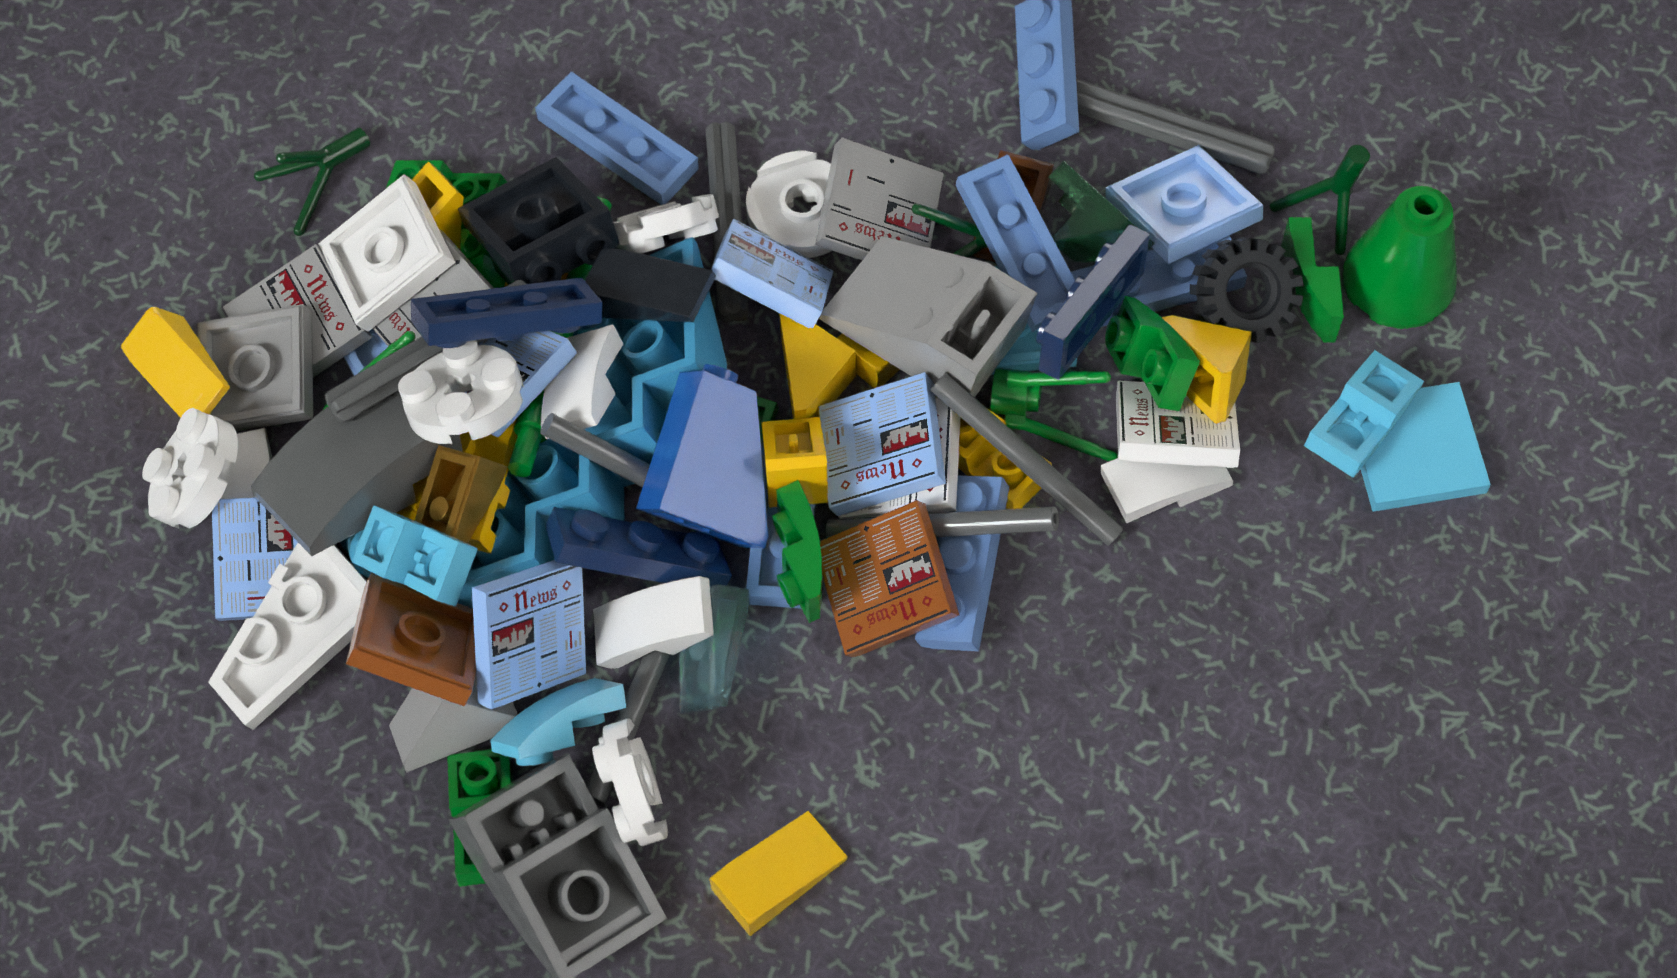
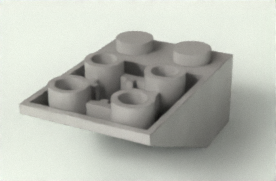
(931, 311)

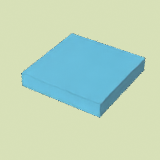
(1427, 453)

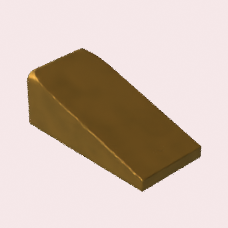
(458, 492)

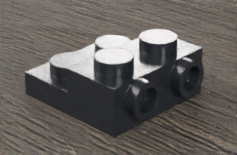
(540, 224)

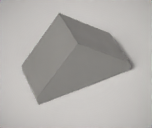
(434, 728)

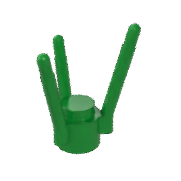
(1020, 392)

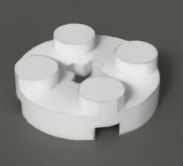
(772, 198)
(645, 229)
(436, 398)
(188, 469)
(634, 782)

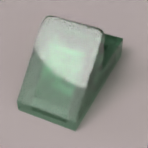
(1092, 219)

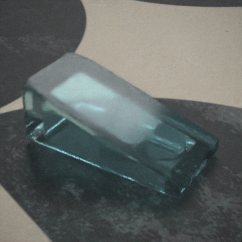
(710, 664)

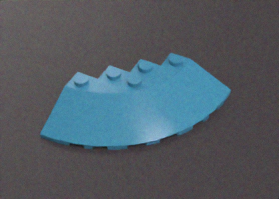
(643, 384)

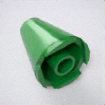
(1405, 261)

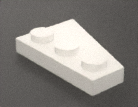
(292, 634)

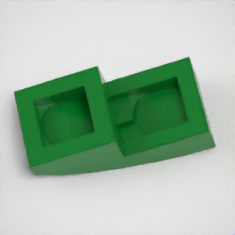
(1321, 285)

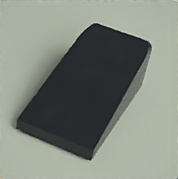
(648, 286)

